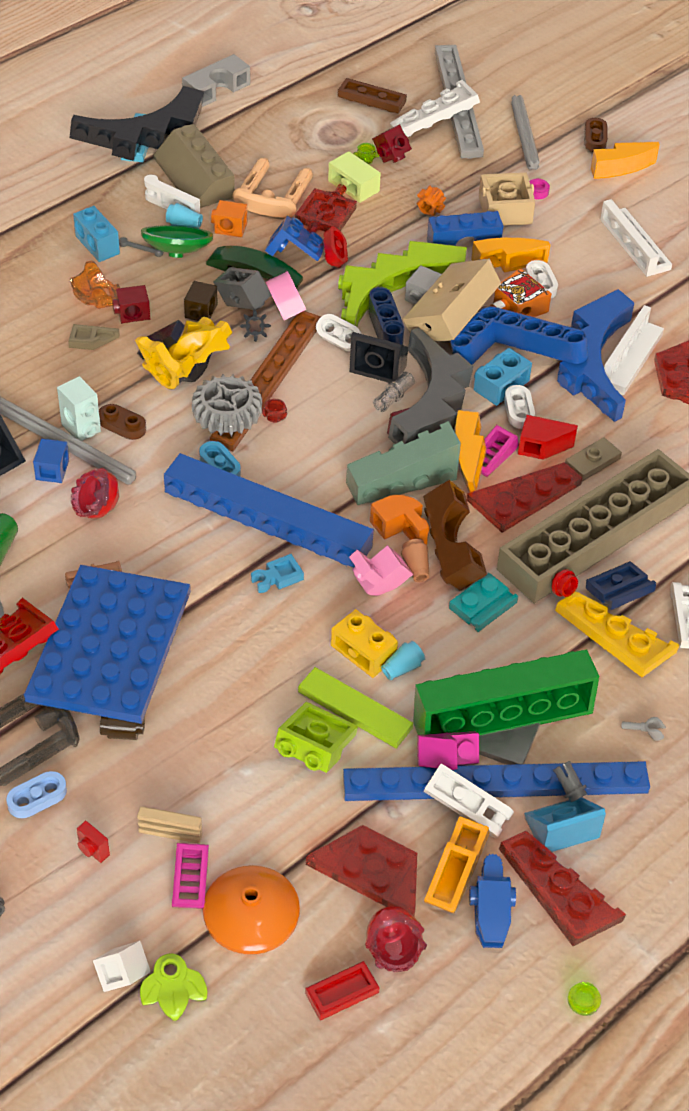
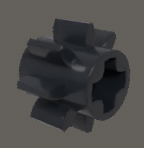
(248, 325)

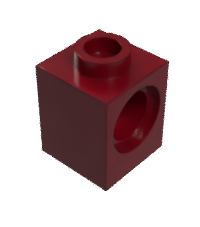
(132, 304)

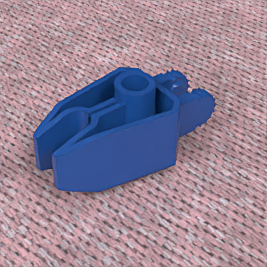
(492, 903)

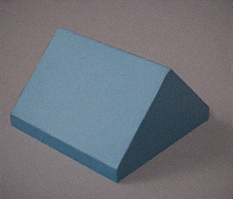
(566, 823)

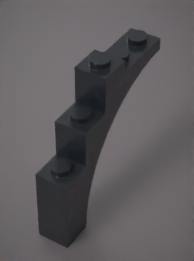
(150, 130)

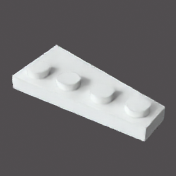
(444, 107)

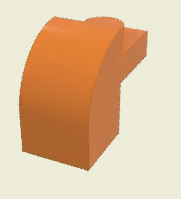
(398, 515)

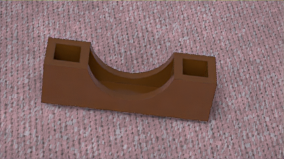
(459, 561)

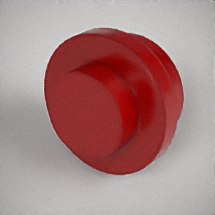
(564, 583)

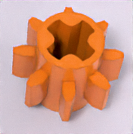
(431, 200)

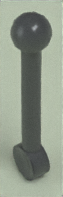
(123, 242)

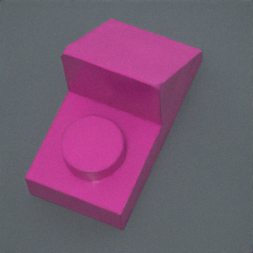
(448, 749)

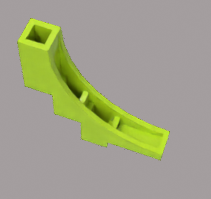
(392, 273)

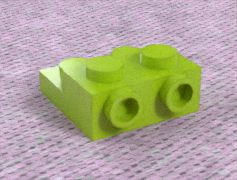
(314, 737)

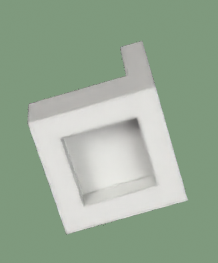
(121, 966)

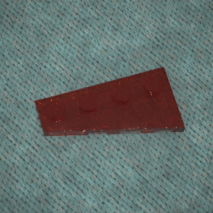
(521, 497)
(567, 900)

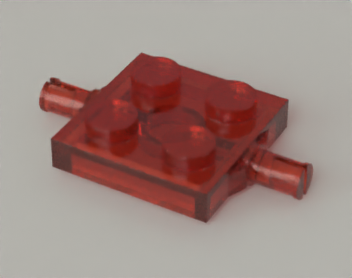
(326, 209)

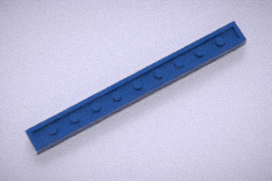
(497, 780)

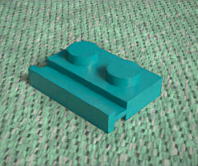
(483, 602)

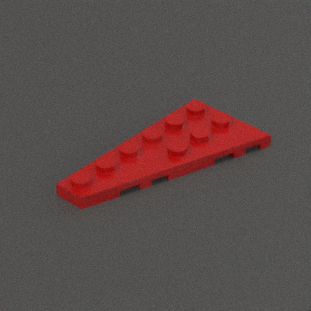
(22, 632)

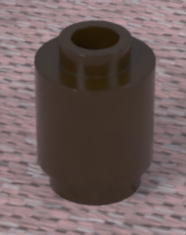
(121, 729)

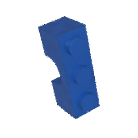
(452, 228)

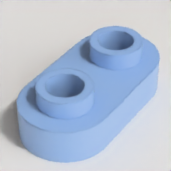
(35, 794)

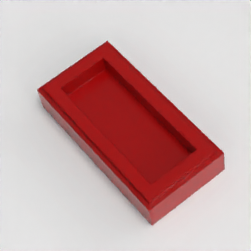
(342, 990)

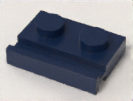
(620, 585)

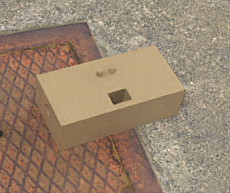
(453, 299)

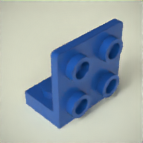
(293, 230)

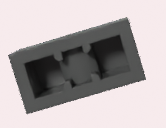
(242, 288)

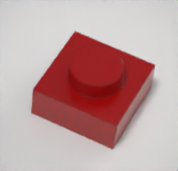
(92, 842)

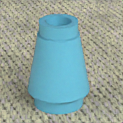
(182, 216)
(405, 659)

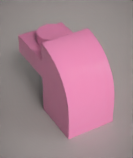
(285, 295)
(382, 572)

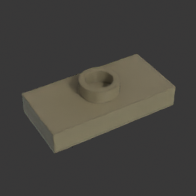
(594, 458)

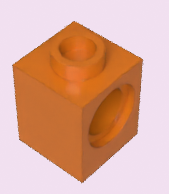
(229, 218)

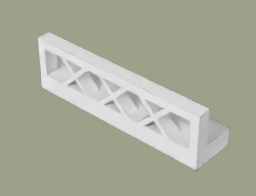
(634, 239)
(632, 351)

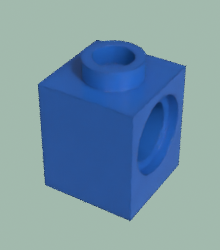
(51, 460)

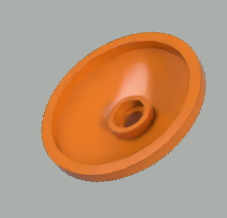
(251, 924)

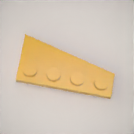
(630, 645)

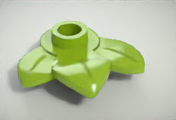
(173, 990)

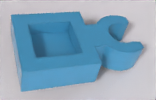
(280, 572)

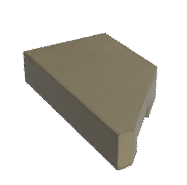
(91, 336)

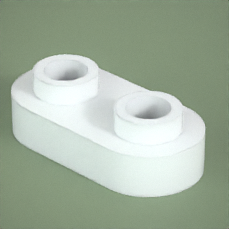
(543, 274)
(341, 332)
(518, 405)

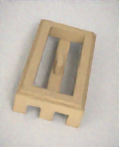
(170, 824)

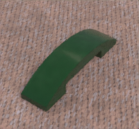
(251, 259)

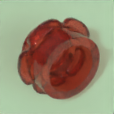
(275, 410)

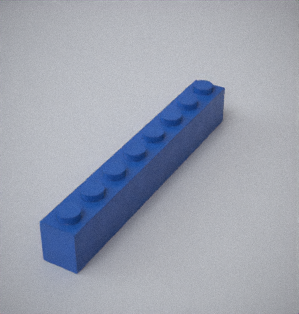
(267, 510)

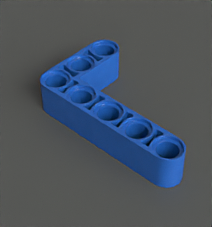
(521, 332)

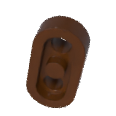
(595, 134)
(122, 421)

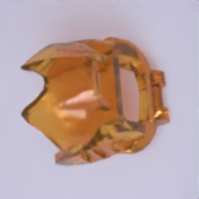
(90, 286)

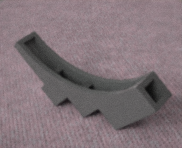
(446, 381)

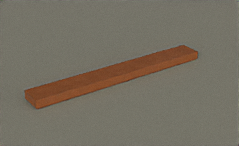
(276, 366)

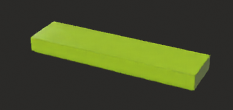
(355, 707)

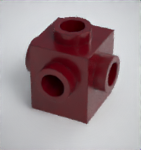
(392, 144)

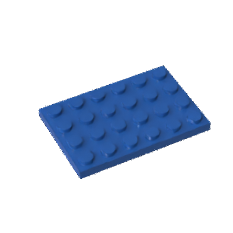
(109, 644)

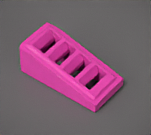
(510, 443)
(192, 851)

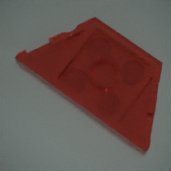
(673, 372)
(370, 867)

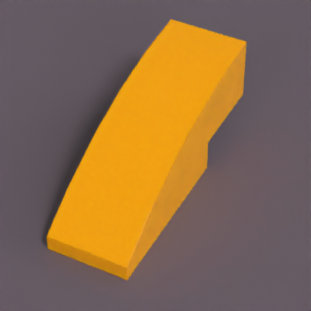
(623, 159)
(510, 252)
(472, 447)
(457, 864)

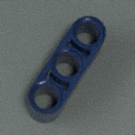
(385, 316)

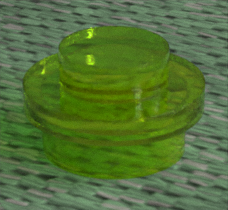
(584, 998)

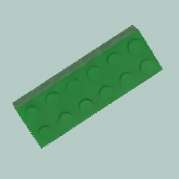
(508, 696)

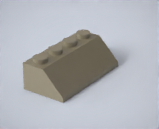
(195, 166)

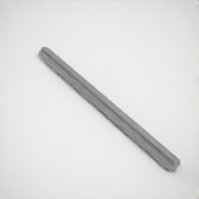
(75, 445)

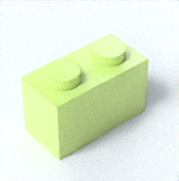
(357, 176)

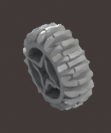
(227, 404)

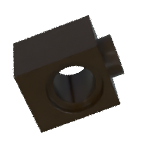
(200, 301)

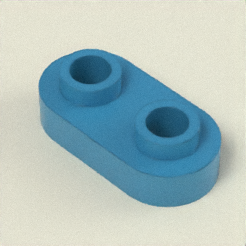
(217, 455)

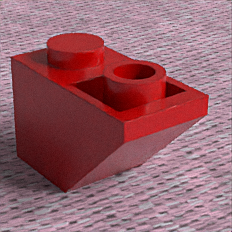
(545, 437)

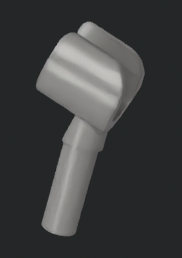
(650, 726)

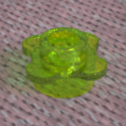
(366, 152)

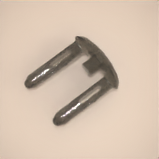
(42, 751)

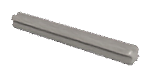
(525, 132)

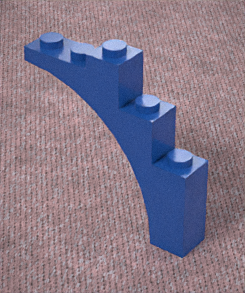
(599, 322)

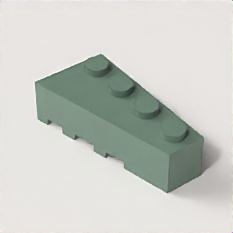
(406, 467)

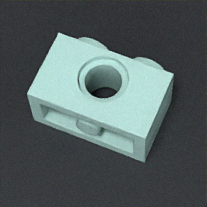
(79, 408)

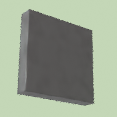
(509, 745)

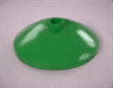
(176, 239)

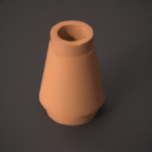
(416, 558)

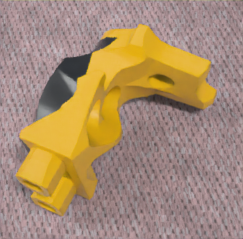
(188, 356)

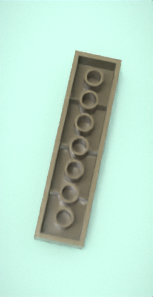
(595, 524)

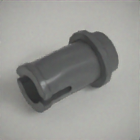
(571, 783)

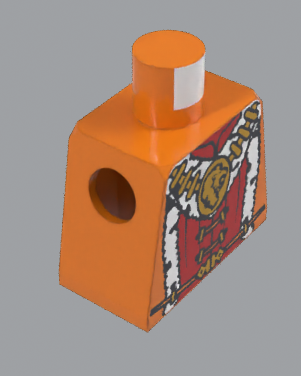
(522, 295)

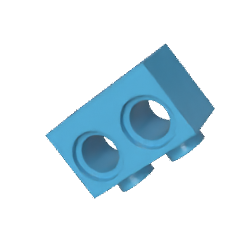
(96, 233)
(500, 373)

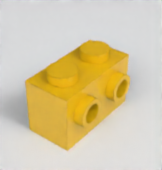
(363, 642)

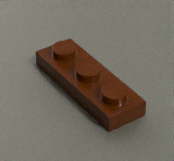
(372, 95)

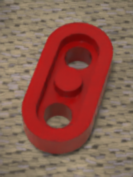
(335, 247)

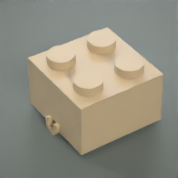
(509, 195)

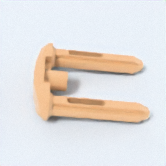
(266, 203)

